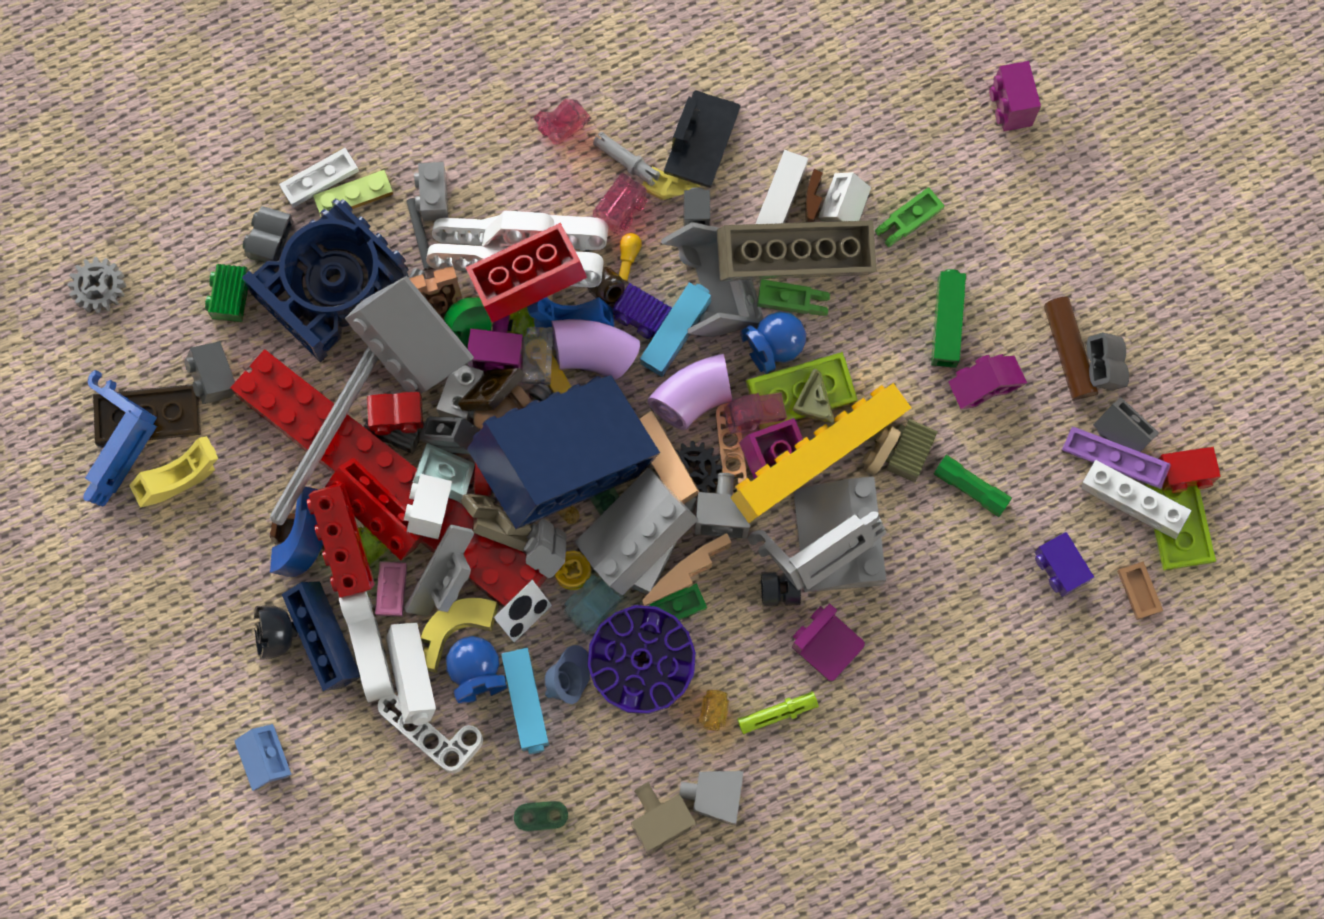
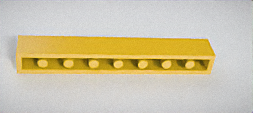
(821, 452)

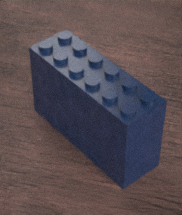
(562, 450)

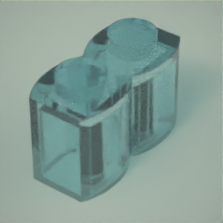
(592, 605)

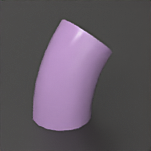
(594, 347)
(692, 392)

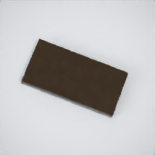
(173, 406)

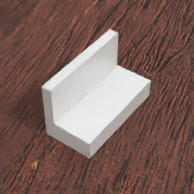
(845, 198)

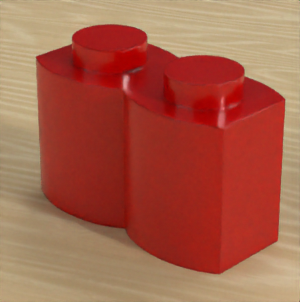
(395, 412)

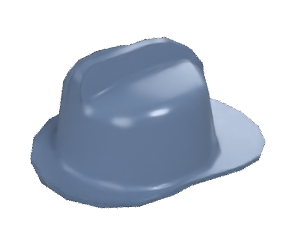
(568, 676)

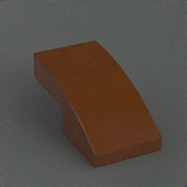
(813, 202)

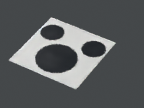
(523, 611)

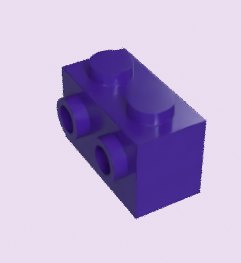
(1063, 564)

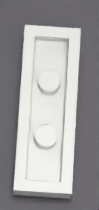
(319, 177)

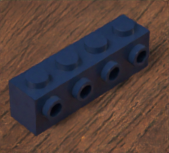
(321, 635)

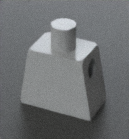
(715, 794)

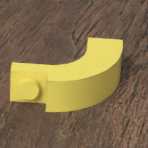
(183, 473)
(462, 614)

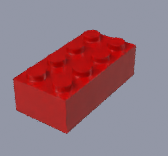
(526, 272)

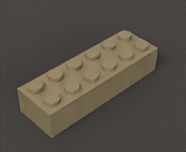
(796, 250)

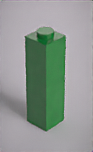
(948, 318)

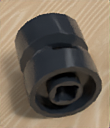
(771, 590)

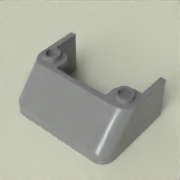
(732, 302)

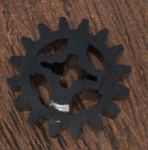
(704, 456)

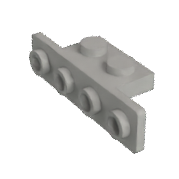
(443, 574)

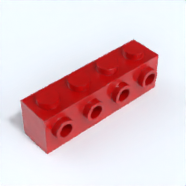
(376, 508)
(341, 540)

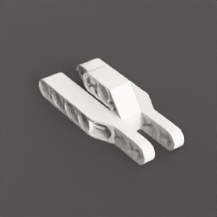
(509, 229)

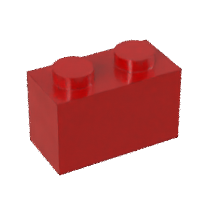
(1190, 469)

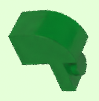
(467, 315)

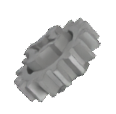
(103, 275)

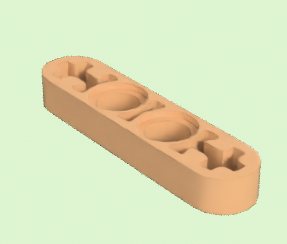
(727, 452)

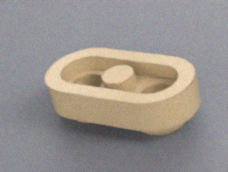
(886, 441)

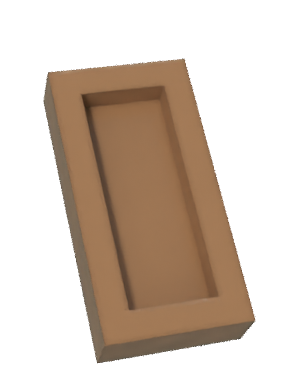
(1140, 590)

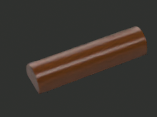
(1070, 347)

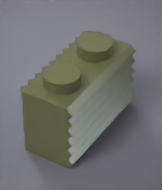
(911, 450)

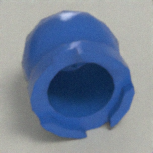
(776, 339)
(473, 667)

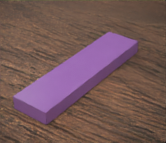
(1116, 456)

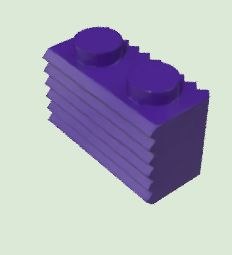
(640, 311)

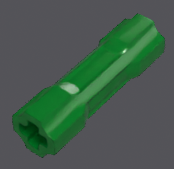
(987, 495)

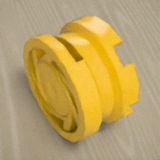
(574, 571)

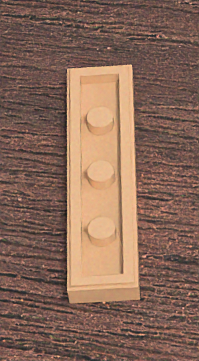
(668, 463)

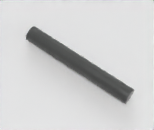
(419, 232)

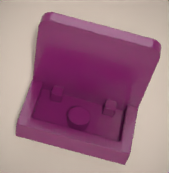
(827, 643)

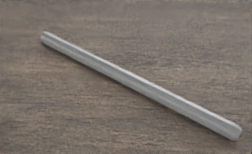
(326, 433)

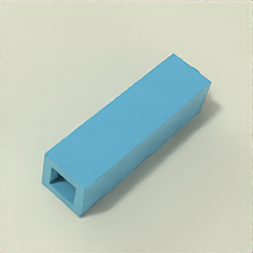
(674, 331)
(525, 700)

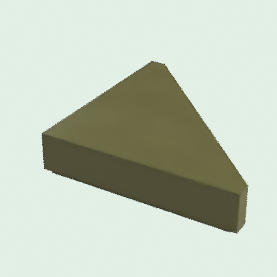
(814, 400)

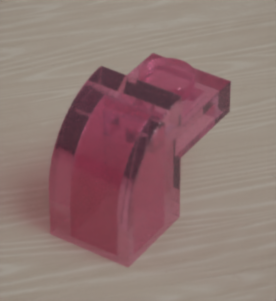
(563, 121)
(751, 410)

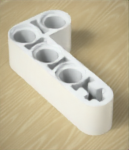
(367, 646)
(426, 730)

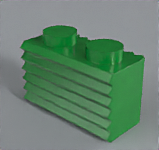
(228, 293)

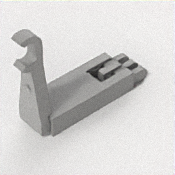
(826, 553)

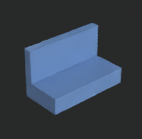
(262, 756)

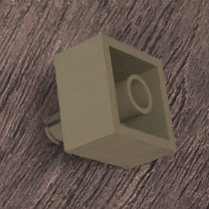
(661, 820)

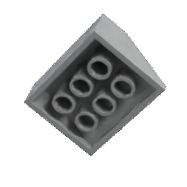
(408, 336)
(826, 507)
(635, 532)

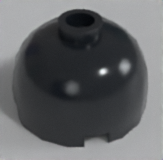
(273, 631)

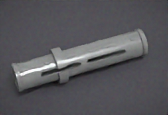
(634, 164)

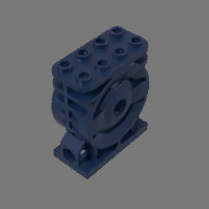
(334, 231)

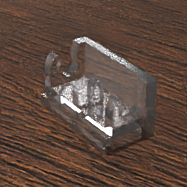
(537, 355)

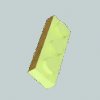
(356, 192)

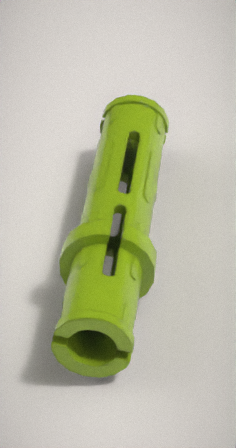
(779, 712)

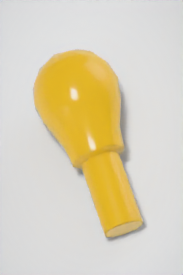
(629, 247)

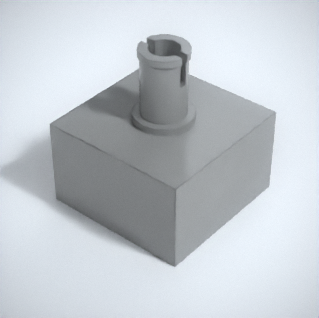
(718, 512)

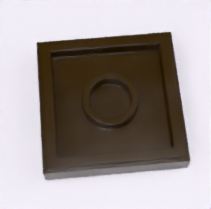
(491, 389)

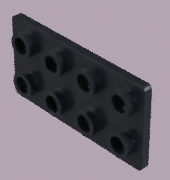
(701, 138)

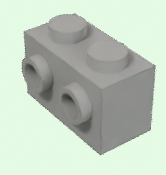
(433, 191)

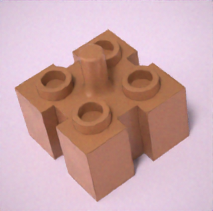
(439, 291)

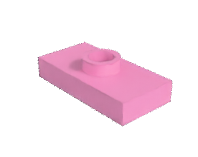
(391, 589)

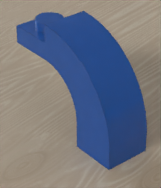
(547, 311)
(301, 546)

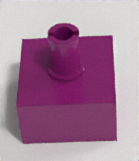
(496, 348)

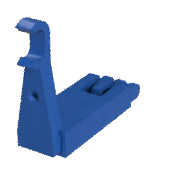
(122, 447)

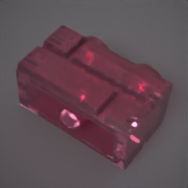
(621, 203)

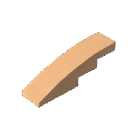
(680, 575)

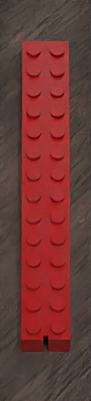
(299, 414)

